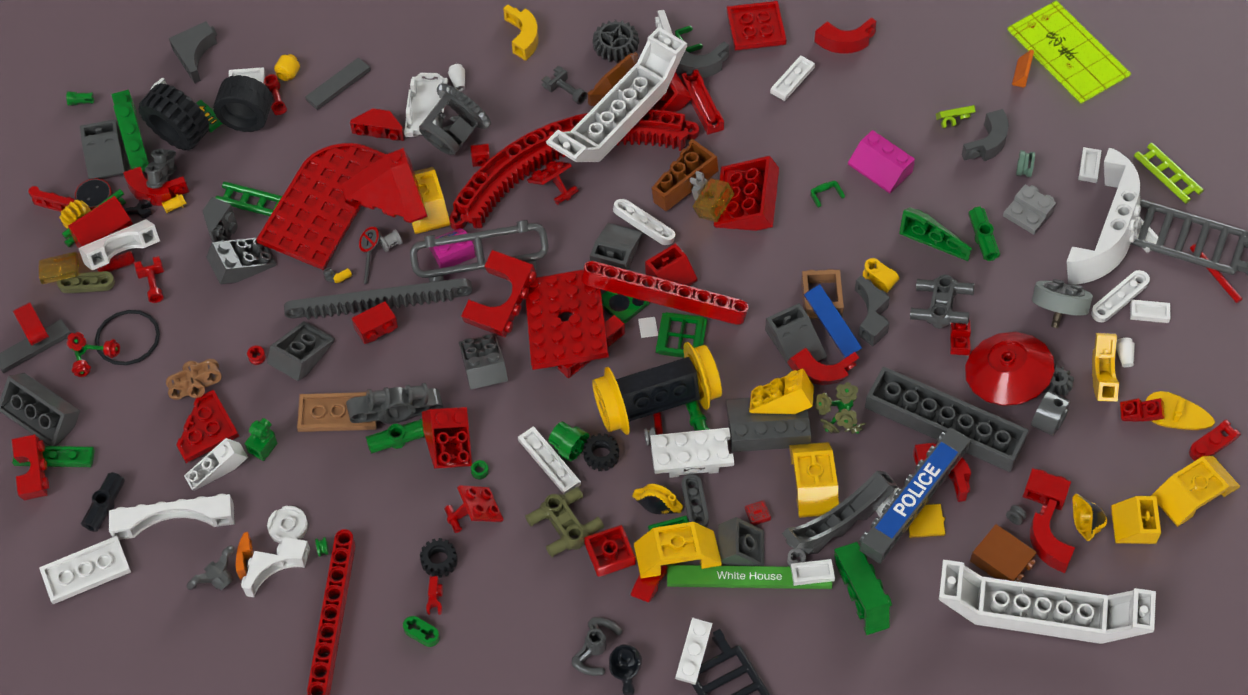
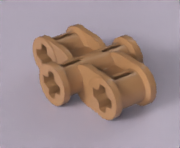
(199, 377)

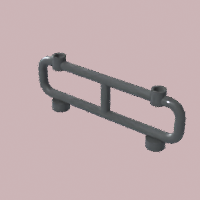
(438, 274)

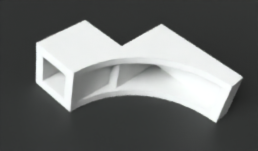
(262, 565)

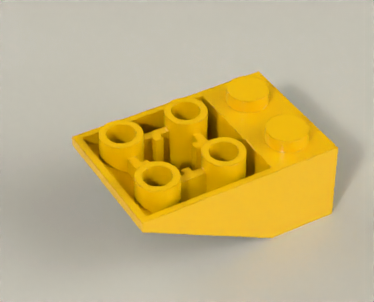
(783, 395)

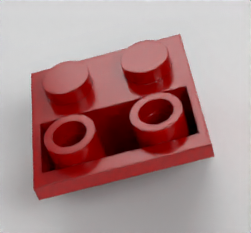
(671, 266)

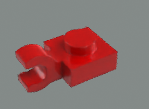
(434, 592)

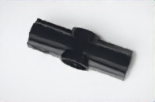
(108, 492)

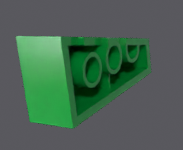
(863, 588)

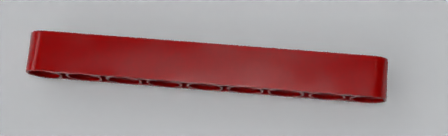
(664, 292)
(329, 607)

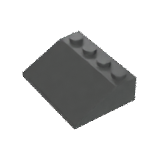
(764, 431)

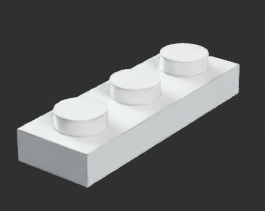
(792, 78)
(693, 651)

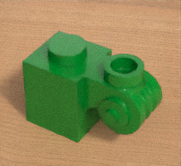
(261, 440)

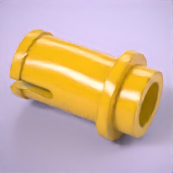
(174, 203)

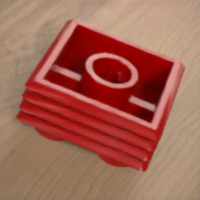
(616, 541)

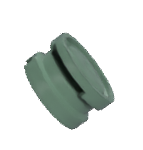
(1023, 162)

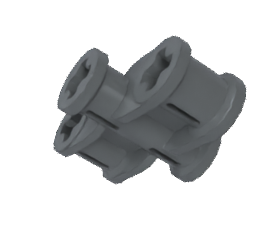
(161, 168)

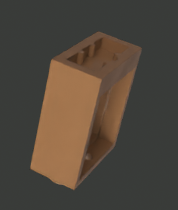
(822, 276)

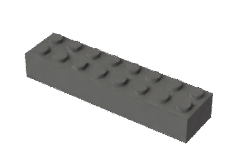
(935, 412)

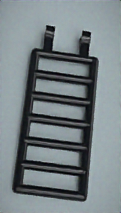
(727, 653)

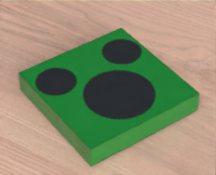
(622, 306)

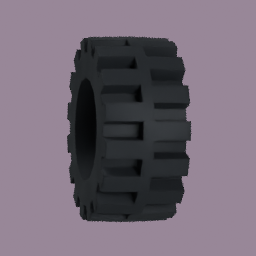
(604, 442)
(436, 547)

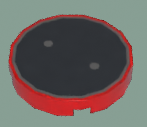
(93, 192)

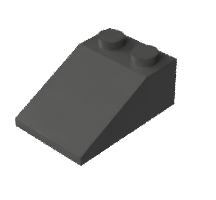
(299, 350)

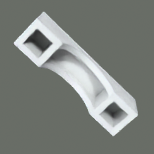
(135, 236)

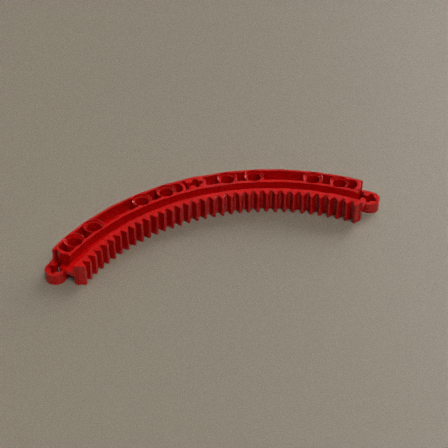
(531, 151)

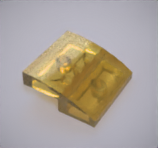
(58, 267)

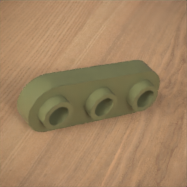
(95, 279)

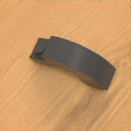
(706, 64)
(988, 147)

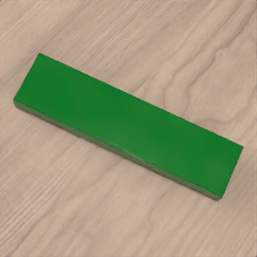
(65, 457)

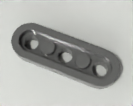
(695, 495)

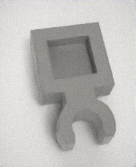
(699, 184)

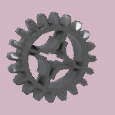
(615, 40)

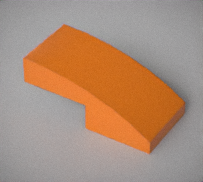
(244, 552)

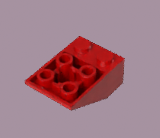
(447, 437)

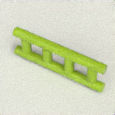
(1169, 182)

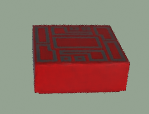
(757, 513)

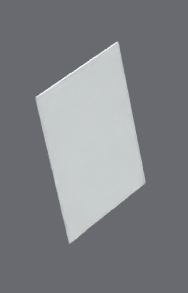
(648, 327)

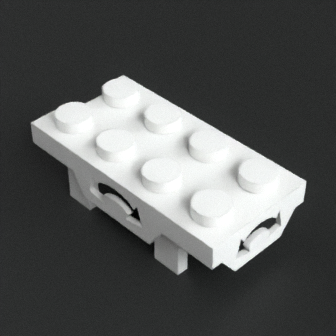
(421, 101)
(691, 450)

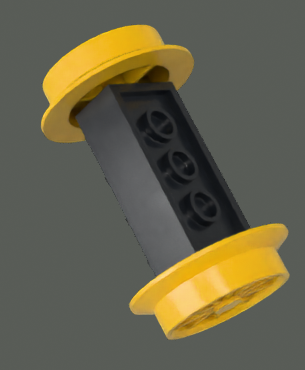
(657, 388)

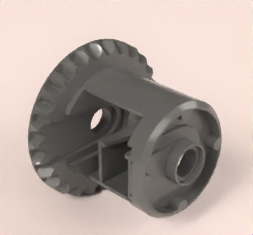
(453, 136)

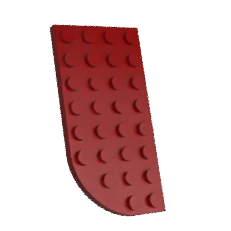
(314, 208)

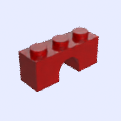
(34, 482)

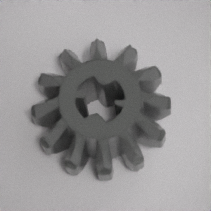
(1061, 382)

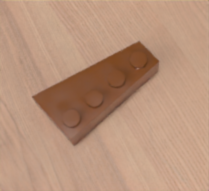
(675, 183)

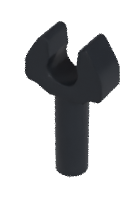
(139, 209)

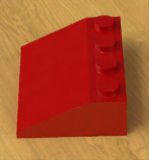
(754, 195)

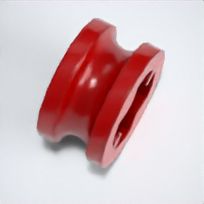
(259, 359)

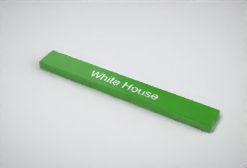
(735, 577)

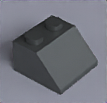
(740, 543)

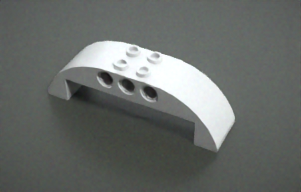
(1119, 227)

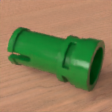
(75, 98)

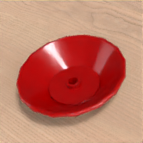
(1013, 380)

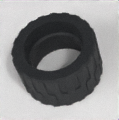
(243, 103)

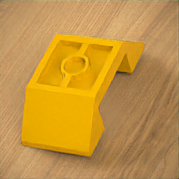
(432, 200)
(814, 478)
(1193, 488)
(676, 545)

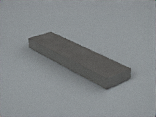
(337, 83)
(23, 350)

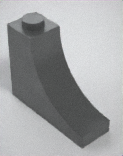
(191, 45)

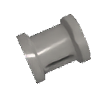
(390, 240)

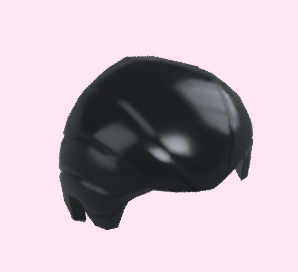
(624, 665)

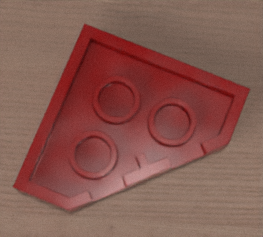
(205, 427)

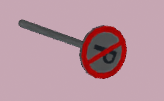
(367, 242)

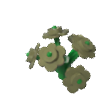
(845, 416)

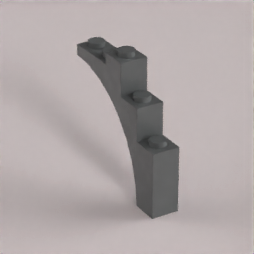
(835, 523)

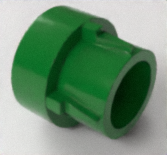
(568, 440)

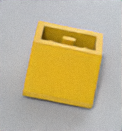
(1136, 520)

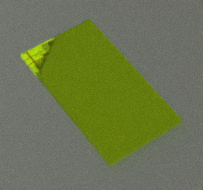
(1069, 51)

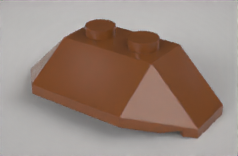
(611, 78)

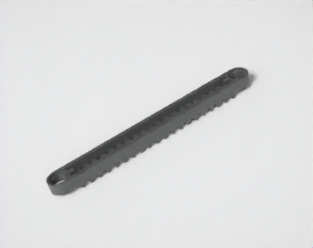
(367, 299)

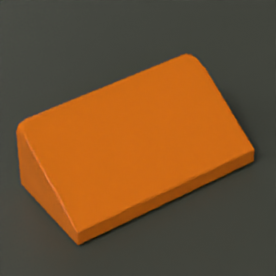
(1022, 69)

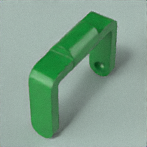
(685, 30)
(825, 186)

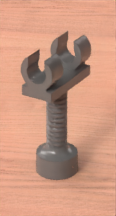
(561, 76)

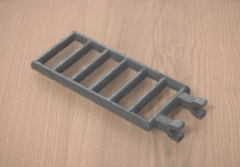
(1236, 263)

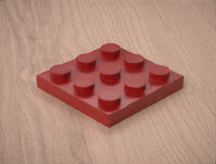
(756, 25)

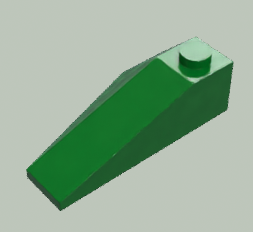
(928, 231)

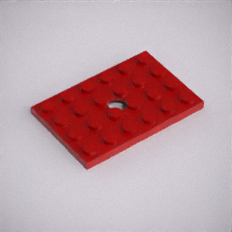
(569, 341)

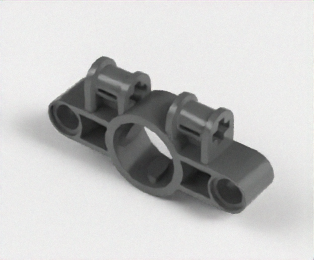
(393, 404)

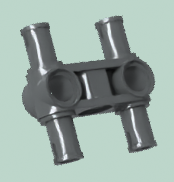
(940, 310)

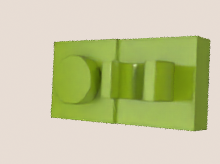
(963, 113)

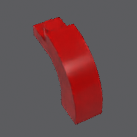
(845, 41)
(137, 185)
(820, 373)
(959, 475)
(1048, 548)

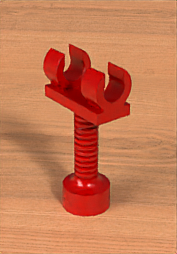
(154, 294)

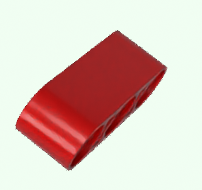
(30, 323)

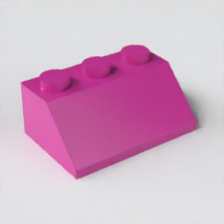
(881, 161)

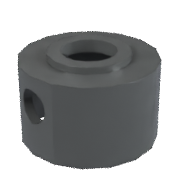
(1051, 413)

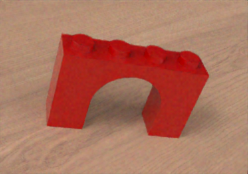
(500, 318)

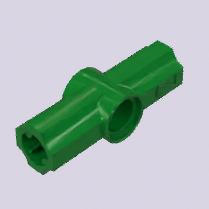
(987, 240)
(385, 439)

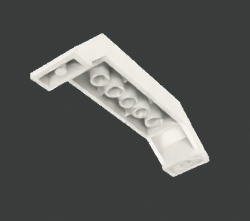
(624, 102)
(1046, 608)

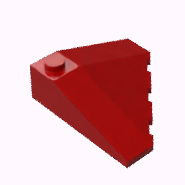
(388, 186)

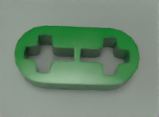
(419, 635)

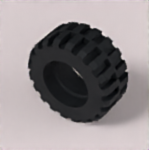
(173, 116)

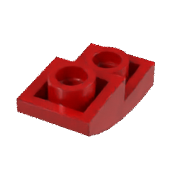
(960, 339)
(1137, 411)
(647, 587)

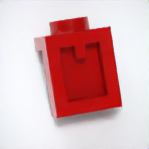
(480, 154)

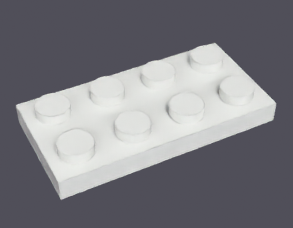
(84, 570)

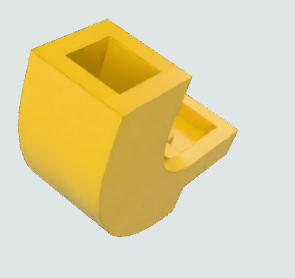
(527, 41)
(1103, 367)

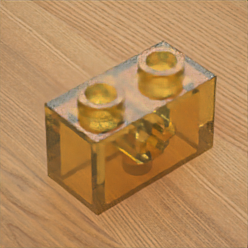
(713, 200)

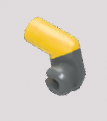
(331, 276)

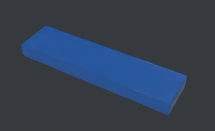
(832, 321)

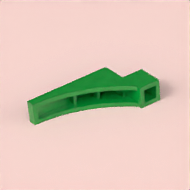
(129, 129)

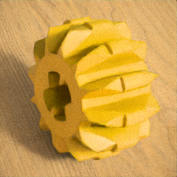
(73, 212)

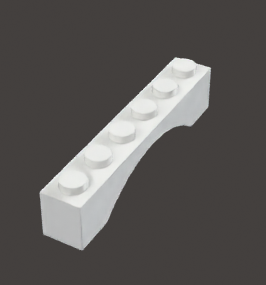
(130, 521)

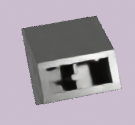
(219, 220)

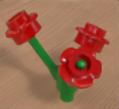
(78, 344)

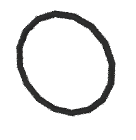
(119, 314)

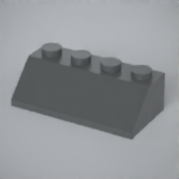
(37, 409)

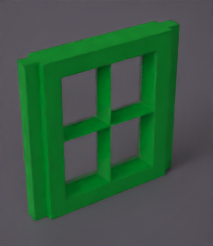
(664, 333)

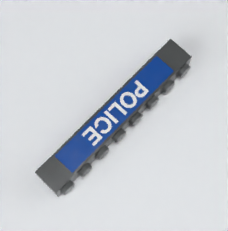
(914, 495)

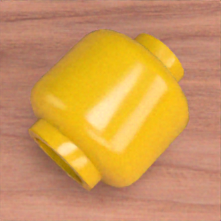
(287, 67)

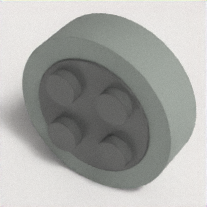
(1061, 299)

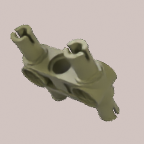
(564, 521)

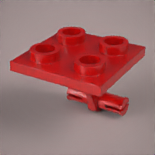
(552, 172)
(477, 503)

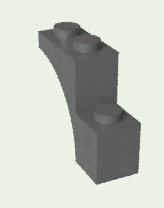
(877, 301)

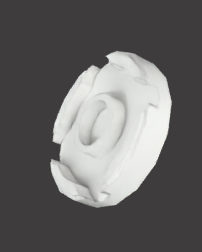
(288, 523)

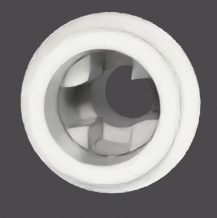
(457, 76)
(1125, 351)

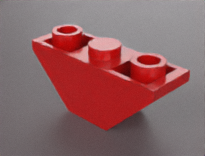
(377, 124)

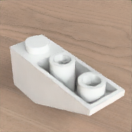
(217, 463)

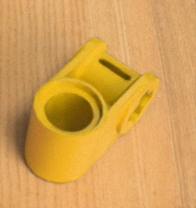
(881, 276)

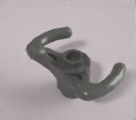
(215, 573)
(594, 644)

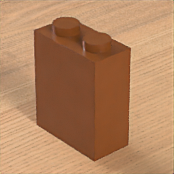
(1003, 555)

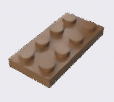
(328, 413)

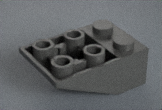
(102, 149)
(616, 246)
(238, 259)
(792, 332)
(483, 361)

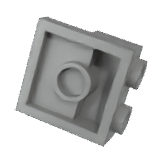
(1030, 209)

